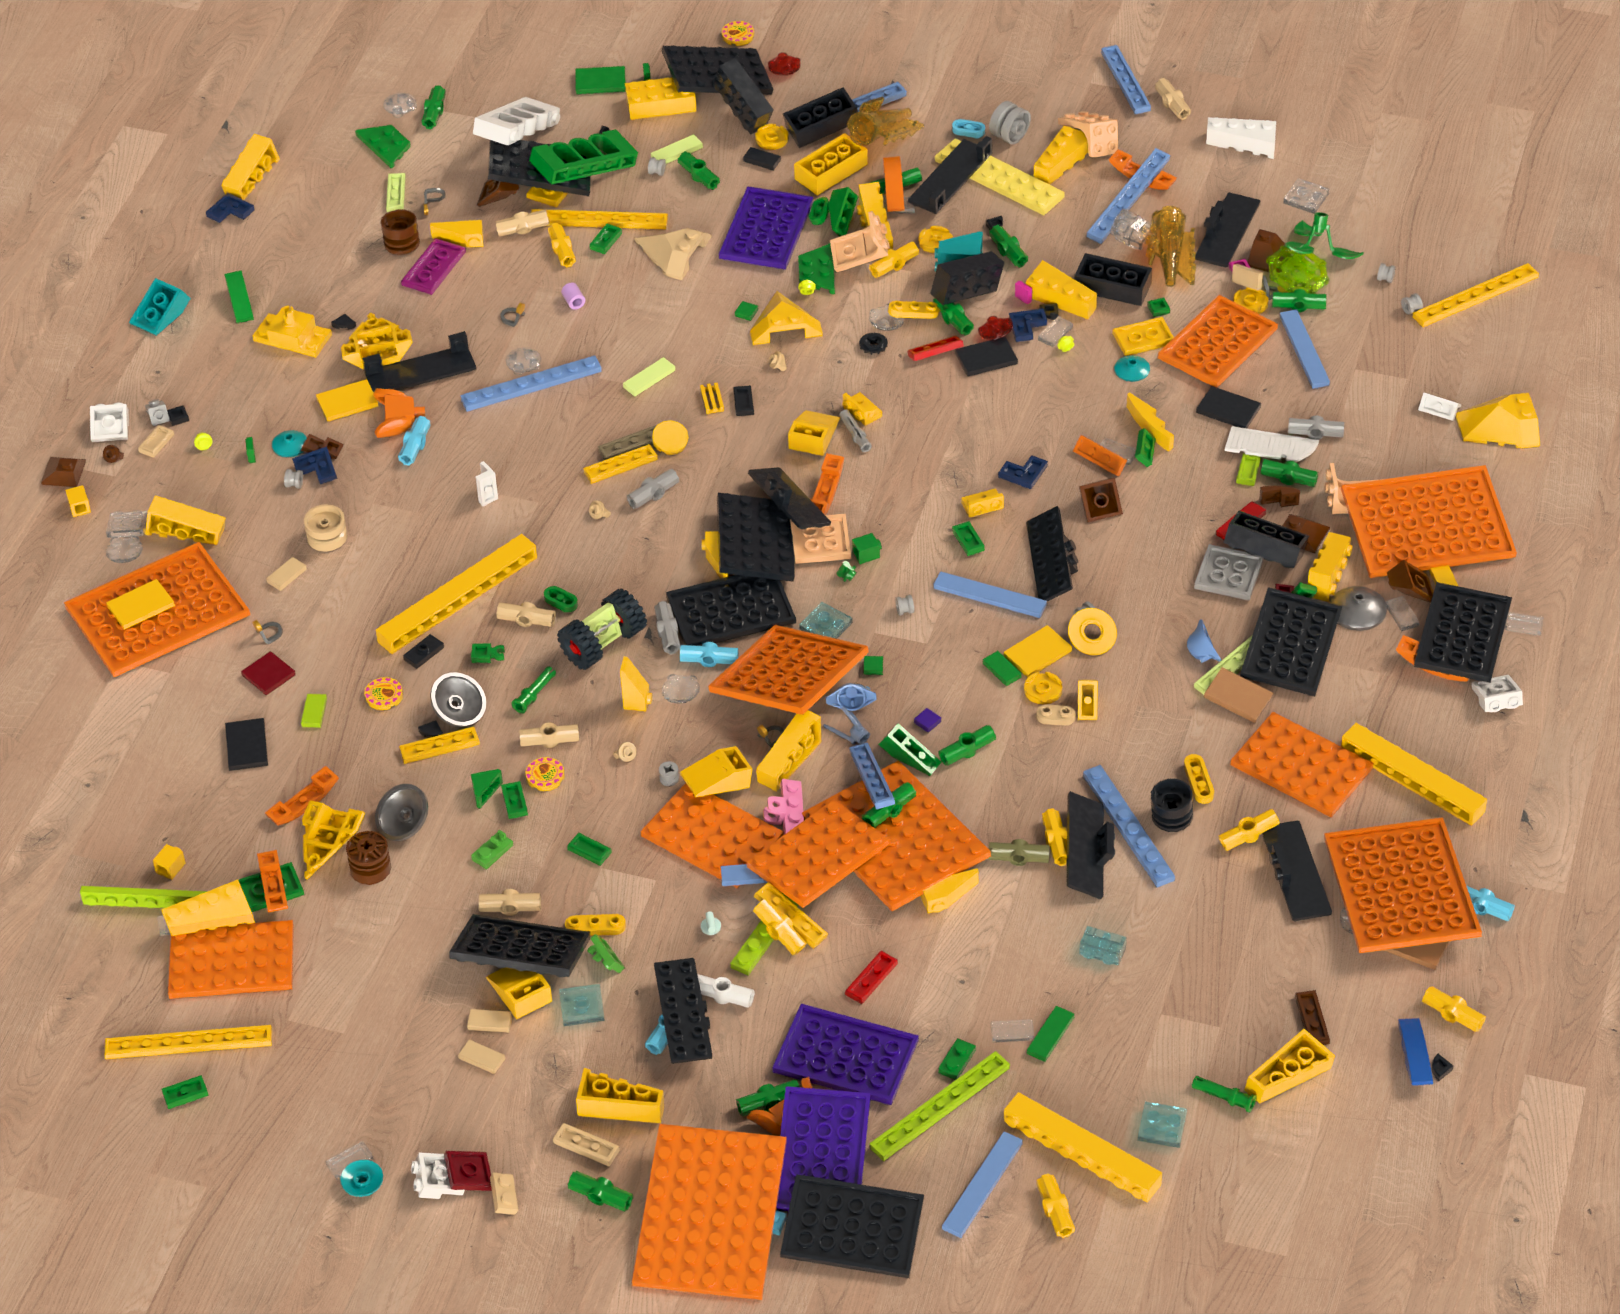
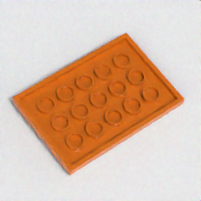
(1217, 341)
(1302, 764)
(709, 831)
(818, 853)
(232, 960)

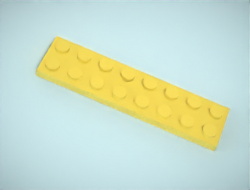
(1011, 182)

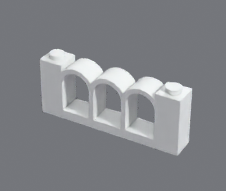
(516, 120)

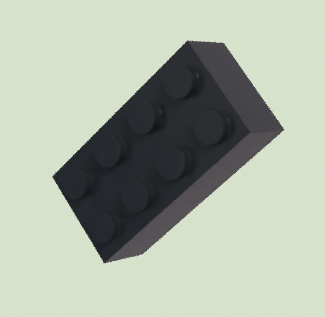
(742, 96)
(820, 117)
(967, 278)
(1114, 278)
(1266, 539)

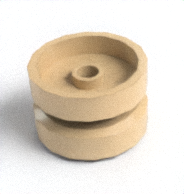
(325, 527)

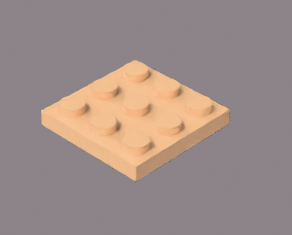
(822, 543)

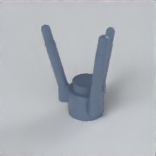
(858, 732)

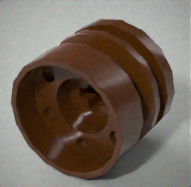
(400, 231)
(368, 857)

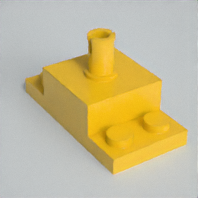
(292, 332)

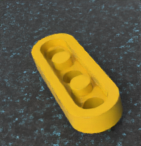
(913, 309)
(1202, 790)
(597, 924)

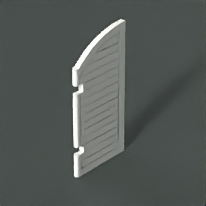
(1270, 444)

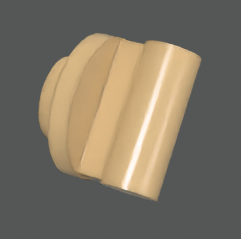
(777, 360)
(598, 510)
(625, 752)

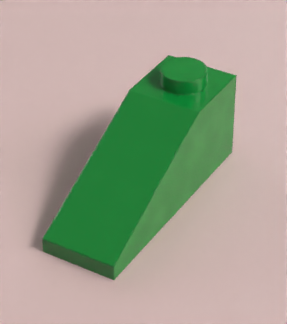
(841, 209)
(907, 749)

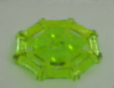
(1289, 278)

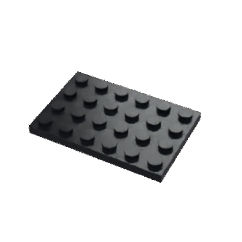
(696, 67)
(512, 165)
(754, 538)
(729, 608)
(1463, 632)
(1291, 641)
(520, 945)
(852, 1226)

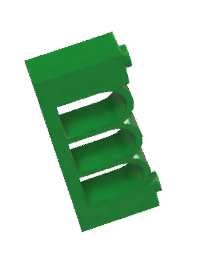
(618, 150)

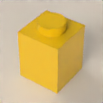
(78, 501)
(169, 861)

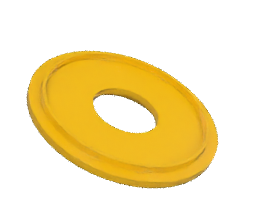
(1082, 642)

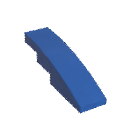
(1415, 1051)

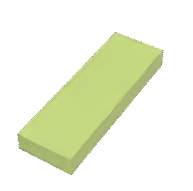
(673, 151)
(395, 191)
(649, 376)

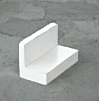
(1439, 406)
(486, 485)

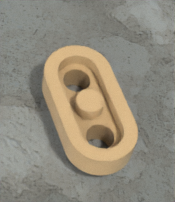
(1055, 715)

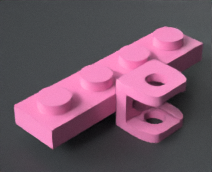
(788, 808)

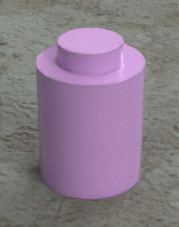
(573, 296)

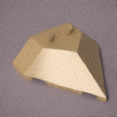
(673, 249)

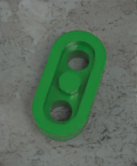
(819, 211)
(560, 599)

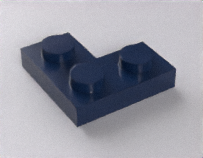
(229, 205)
(1024, 321)
(317, 461)
(1024, 475)

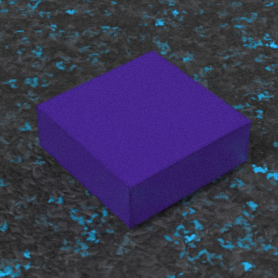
(927, 720)

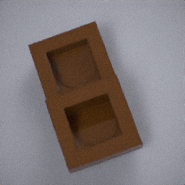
(314, 443)
(1284, 495)

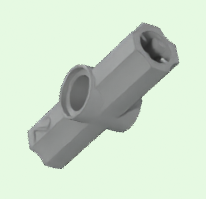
(1316, 427)
(652, 488)
(667, 627)

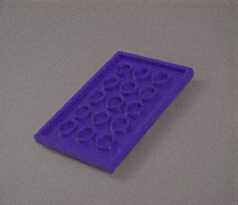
(766, 227)
(845, 1053)
(823, 1137)

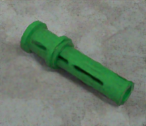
(529, 694)
(1233, 1096)

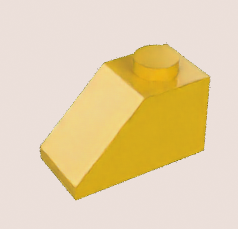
(1087, 699)

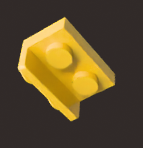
(861, 408)
(983, 502)

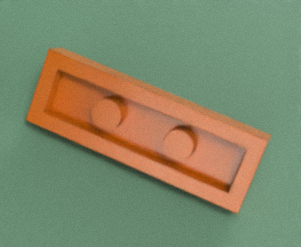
(1100, 455)

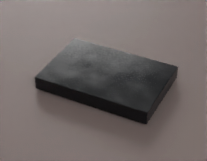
(986, 356)
(1228, 407)
(246, 744)

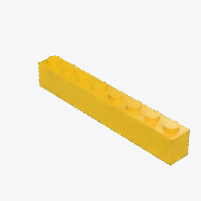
(1415, 774)
(1082, 1147)

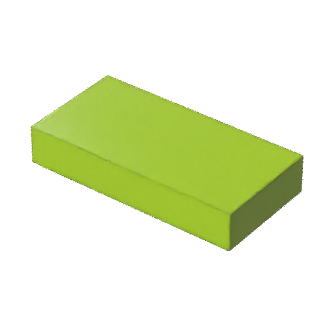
(1248, 470)
(314, 710)

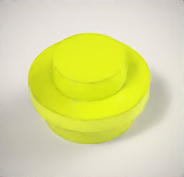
(806, 287)
(1065, 343)
(203, 441)

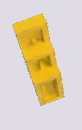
(1146, 418)

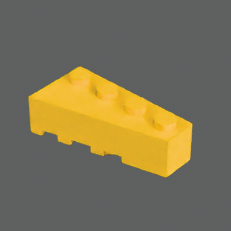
(250, 166)
(1290, 1066)
(617, 1099)

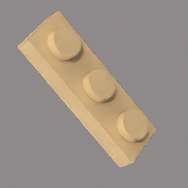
(586, 1144)

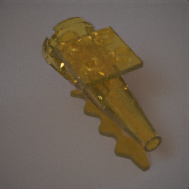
(873, 123)
(1172, 245)

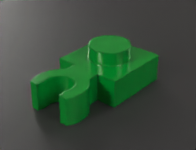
(484, 653)

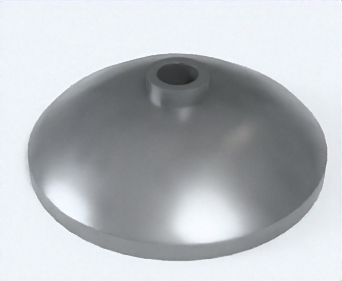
(1360, 608)
(462, 692)
(394, 809)

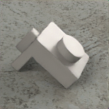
(157, 412)

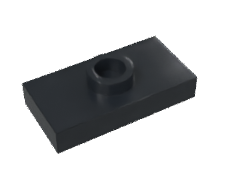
(423, 651)

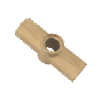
(1172, 99)
(522, 223)
(526, 614)
(549, 735)
(509, 902)

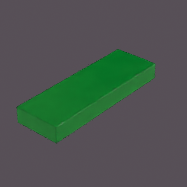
(1050, 1033)

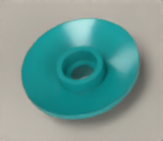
(1132, 368)
(289, 443)
(361, 1171)

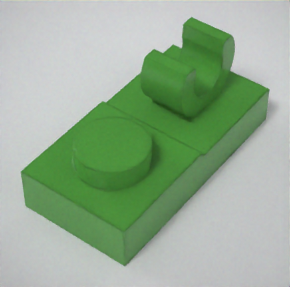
(492, 850)
(604, 951)

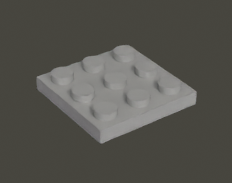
(1228, 572)

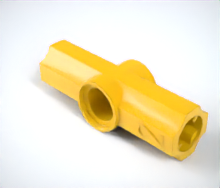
(561, 245)
(895, 259)
(1249, 829)
(1055, 836)
(779, 927)
(1453, 1009)
(1055, 1205)

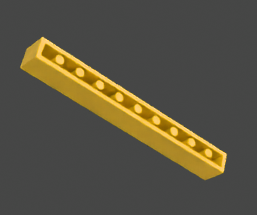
(456, 594)

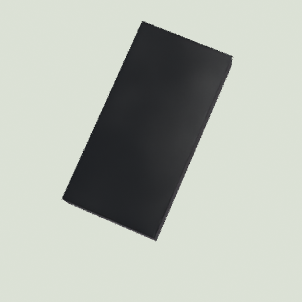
(761, 158)
(743, 400)

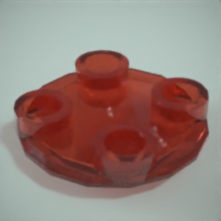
(784, 64)
(995, 328)

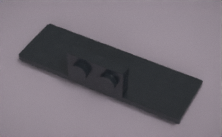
(1226, 228)
(789, 498)
(1051, 554)
(1088, 845)
(1296, 871)
(683, 1011)

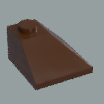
(496, 191)
(1264, 245)
(63, 472)
(1100, 499)
(1316, 531)
(1410, 581)

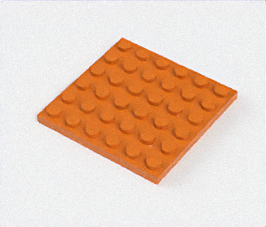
(788, 669)

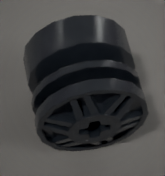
(1172, 805)

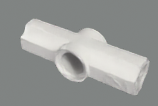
(725, 992)

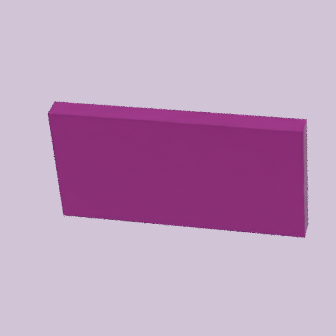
(433, 266)

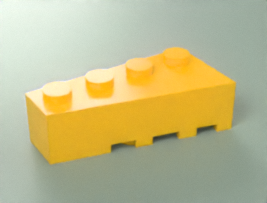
(1061, 154)
(872, 200)
(1056, 287)
(183, 521)
(1328, 565)
(790, 750)
(209, 910)

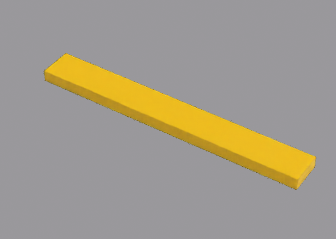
(601, 218)
(1475, 295)
(188, 1042)

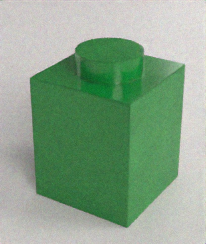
(866, 548)

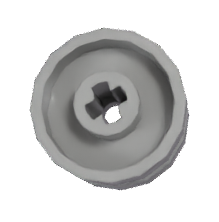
(1009, 122)

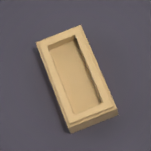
(1247, 277)
(156, 441)
(286, 573)
(489, 1020)
(481, 1056)

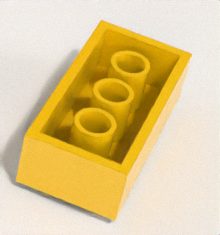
(657, 99)
(830, 164)

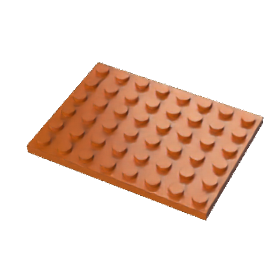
(1428, 520)
(201, 600)
(924, 841)
(1402, 885)
(710, 1211)

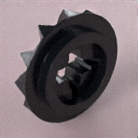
(872, 338)

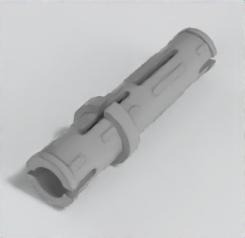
(858, 435)

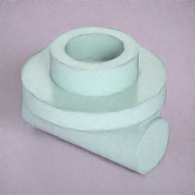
(710, 925)

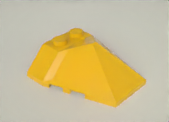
(1501, 420)

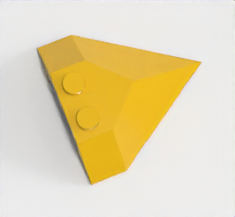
(783, 315)
(377, 337)
(326, 833)

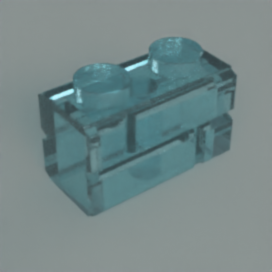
(1102, 946)

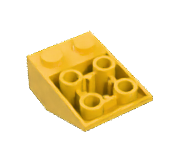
(812, 432)
(718, 773)
(520, 990)

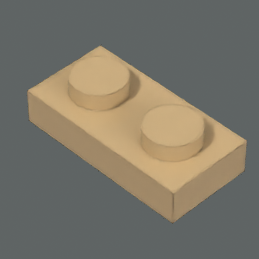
(504, 1193)

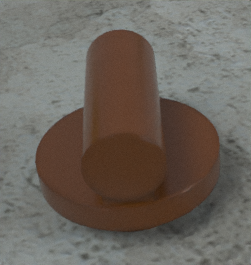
(112, 453)

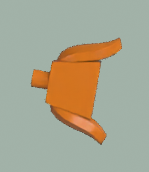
(398, 412)
(772, 1120)

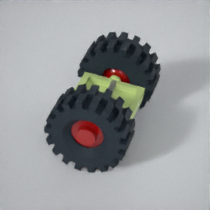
(616, 617)

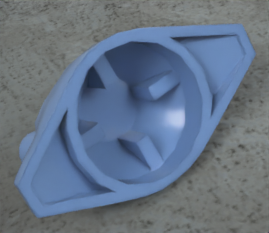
(1200, 644)
(851, 696)

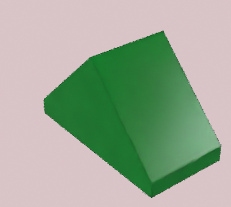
(485, 785)

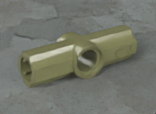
(1019, 852)

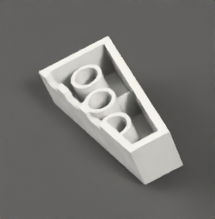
(1242, 135)

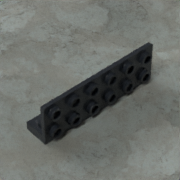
(951, 175)
(421, 368)

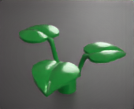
(1319, 225)

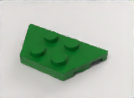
(385, 142)
(818, 267)

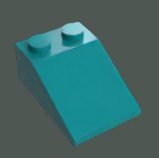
(159, 307)

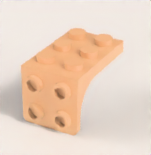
(1099, 130)
(860, 245)
(1333, 488)

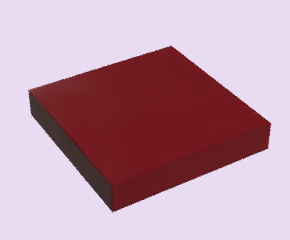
(268, 673)
(468, 1170)

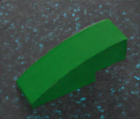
(239, 296)

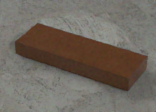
(1312, 1015)

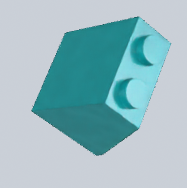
(959, 248)

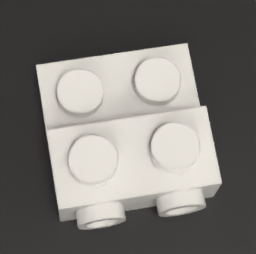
(109, 422)
(1498, 694)
(431, 1176)

